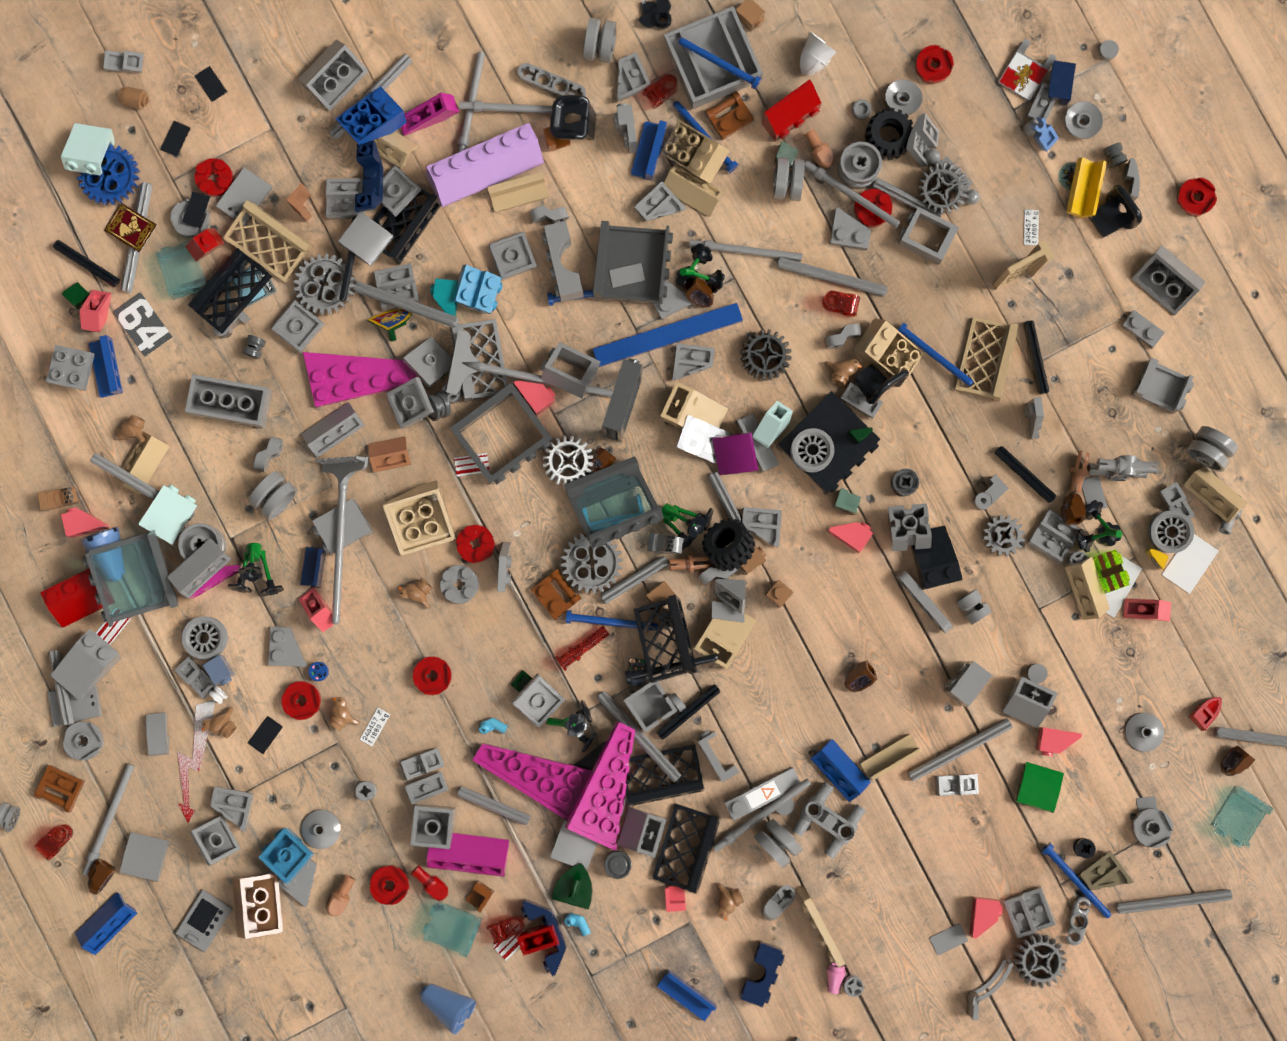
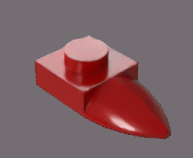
(1206, 713)

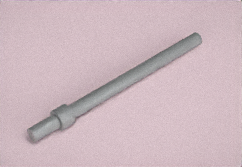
(478, 106)
(463, 141)
(821, 174)
(748, 250)
(730, 837)
(94, 854)

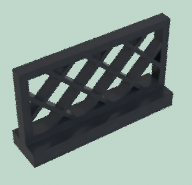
(415, 227)
(221, 282)
(681, 635)
(668, 791)
(703, 853)

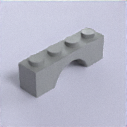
(568, 282)

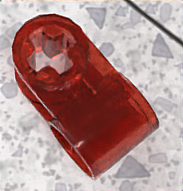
(660, 91)
(844, 303)
(52, 842)
(503, 930)

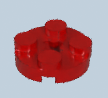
(934, 75)
(222, 183)
(878, 198)
(1186, 198)
(481, 553)
(441, 682)
(292, 694)
(378, 884)

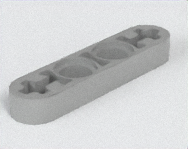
(553, 81)
(924, 601)

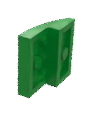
(1039, 787)

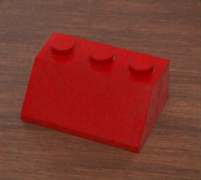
(792, 111)
(72, 599)

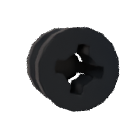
(1080, 847)

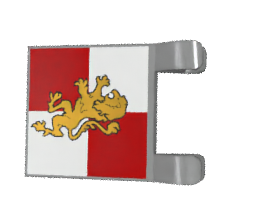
(1025, 74)

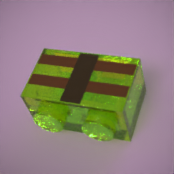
(1111, 571)

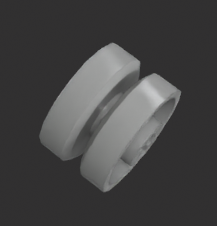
(601, 40)
(869, 165)
(788, 178)
(1212, 448)
(272, 495)
(197, 534)
(781, 840)

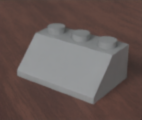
(333, 75)
(1168, 280)

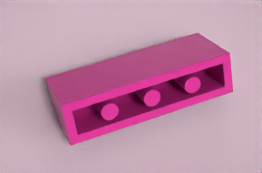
(471, 855)

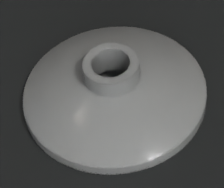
(904, 90)
(1087, 112)
(1135, 735)
(330, 826)

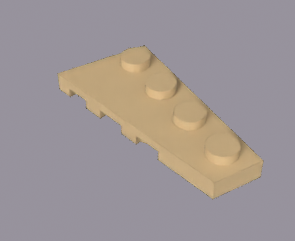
(817, 923)

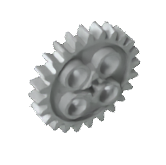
(308, 279)
(574, 564)

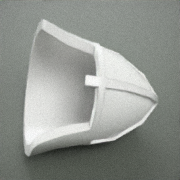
(815, 55)

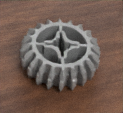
(940, 180)
(1033, 966)

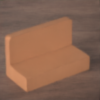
(297, 200)
(389, 454)

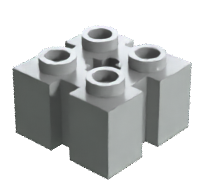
(909, 527)

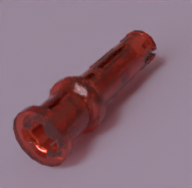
(574, 653)

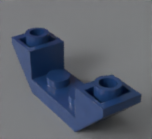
(372, 191)
(534, 910)

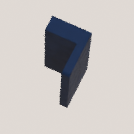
(1062, 81)
(313, 567)

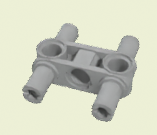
(1123, 468)
(829, 820)

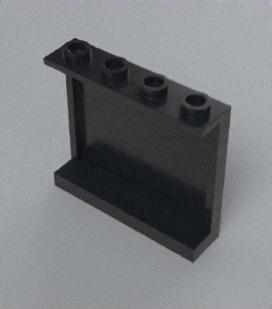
(836, 420)

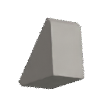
(731, 592)

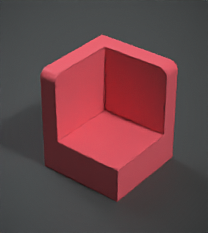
(675, 899)

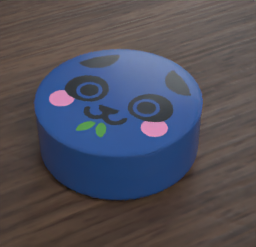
(318, 671)

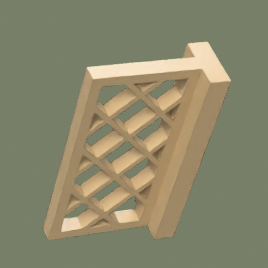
(272, 225)
(1033, 263)
(1003, 358)

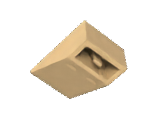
(694, 151)
(888, 348)
(687, 401)
(724, 639)

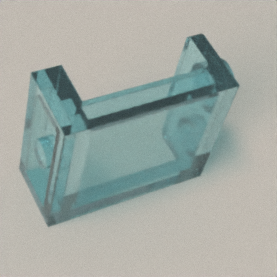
(180, 271)
(1240, 816)
(452, 928)

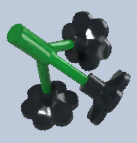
(702, 255)
(1107, 534)
(576, 725)

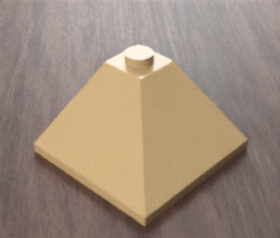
(419, 519)

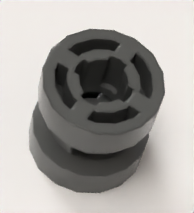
(1115, 155)
(257, 344)

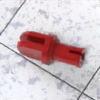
(431, 884)

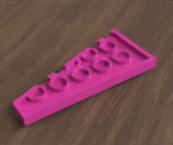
(350, 377)
(542, 779)
(603, 795)

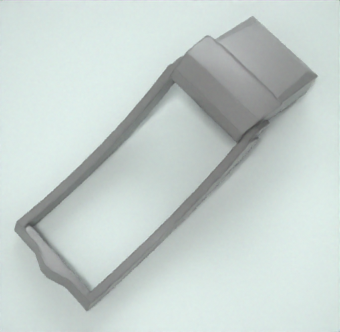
(974, 998)

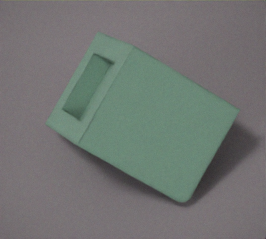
(847, 501)

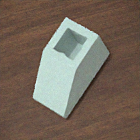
(773, 424)

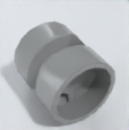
(969, 601)

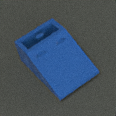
(372, 117)

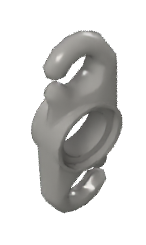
(1076, 911)

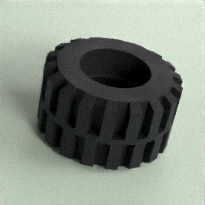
(892, 119)
(723, 534)

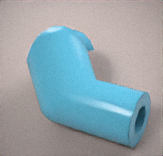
(492, 724)
(577, 921)

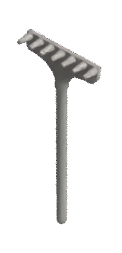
(465, 364)
(343, 469)

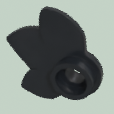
(653, 12)

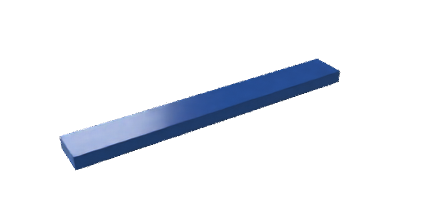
(668, 335)

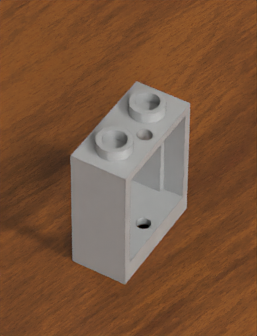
(934, 256)
(565, 381)

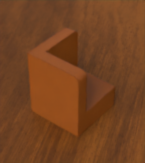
(554, 143)
(479, 895)

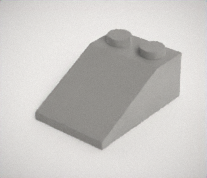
(85, 664)

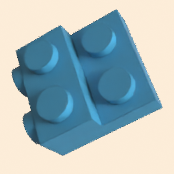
(477, 289)
(286, 855)

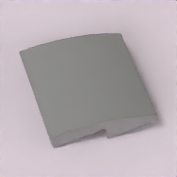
(922, 139)
(341, 197)
(365, 239)
(399, 281)
(1053, 537)
(573, 848)
(144, 857)
(1029, 912)

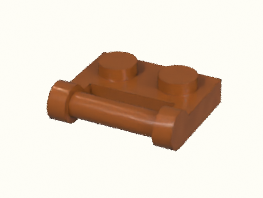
(733, 120)
(551, 599)
(61, 782)

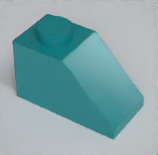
(443, 294)

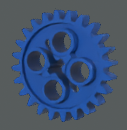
(124, 180)

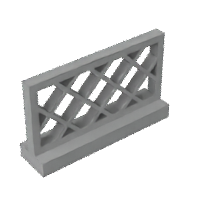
(468, 386)

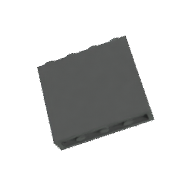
(631, 246)

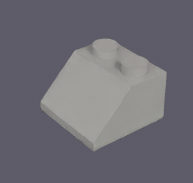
(433, 826)

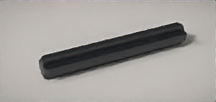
(86, 263)
(1036, 357)
(1025, 474)
(689, 711)

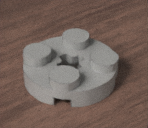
(185, 229)
(451, 592)
(72, 738)
(1148, 838)

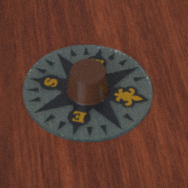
(1066, 175)

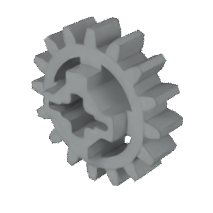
(1009, 540)

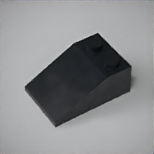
(939, 563)

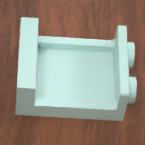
(86, 148)
(168, 513)

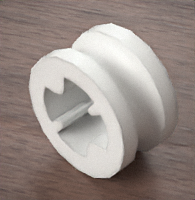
(218, 694)

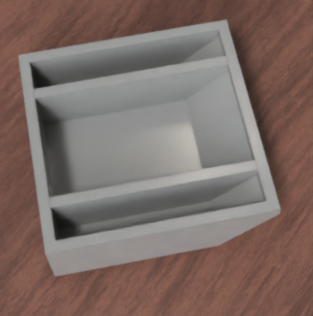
(726, 39)

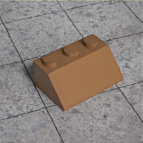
(257, 905)

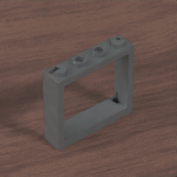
(622, 399)
(485, 408)

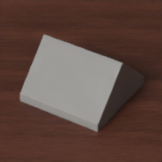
(215, 840)

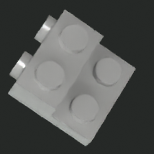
(625, 124)
(410, 403)

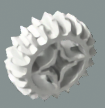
(575, 454)

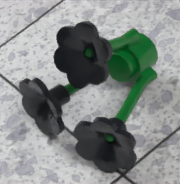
(696, 525)
(252, 573)

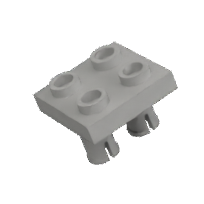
(70, 368)

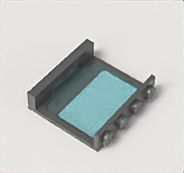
(613, 502)
(130, 577)

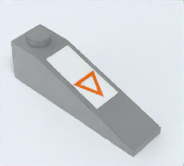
(761, 794)

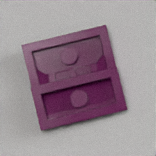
(735, 453)

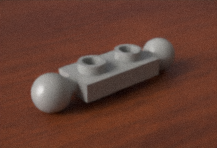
(1040, 108)
(933, 157)

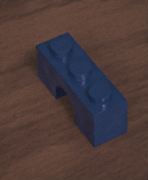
(758, 990)

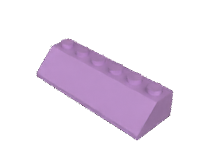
(485, 165)

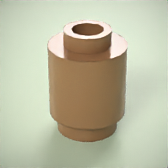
(133, 97)

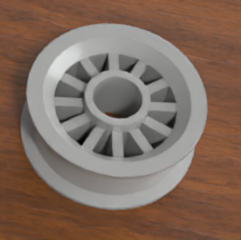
(816, 433)
(1186, 539)
(188, 634)

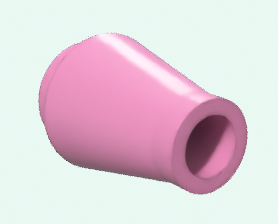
(835, 977)

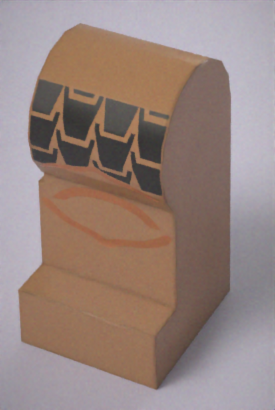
(57, 498)

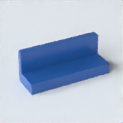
(649, 150)
(106, 367)
(841, 770)
(105, 924)
(686, 995)

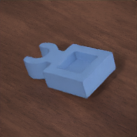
(1045, 134)

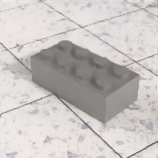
(228, 401)

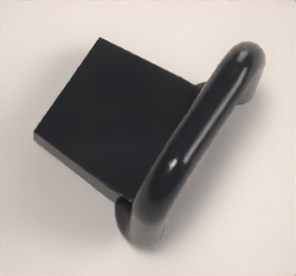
(577, 130)
(1110, 218)
(874, 383)

